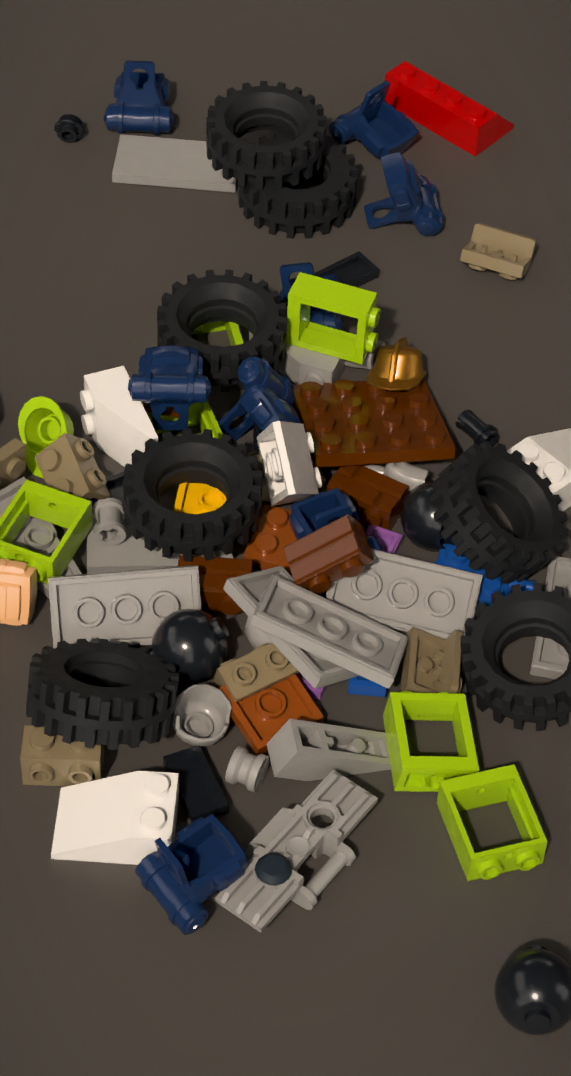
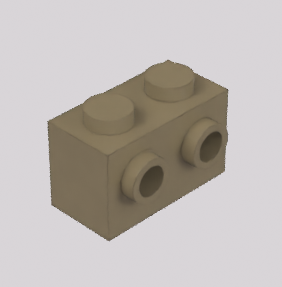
(57, 763)

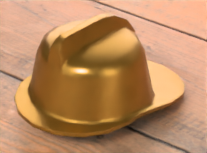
(397, 367)

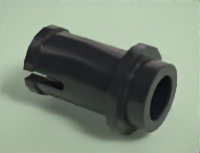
(476, 428)

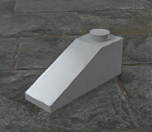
(307, 365)
(314, 749)

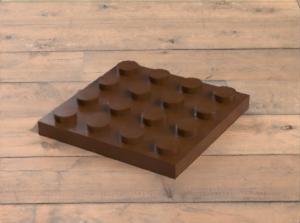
(371, 425)

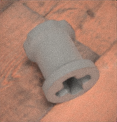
(109, 522)

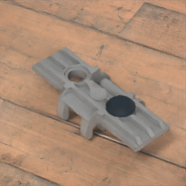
(288, 842)

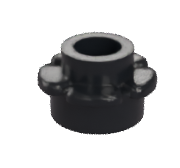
(69, 128)

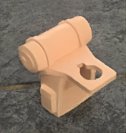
(17, 592)

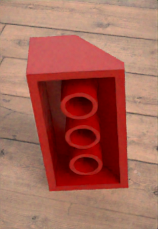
(444, 109)

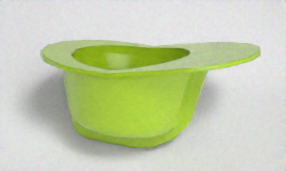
(39, 426)

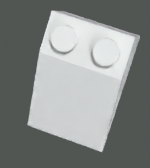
(112, 417)
(553, 458)
(288, 462)
(116, 817)

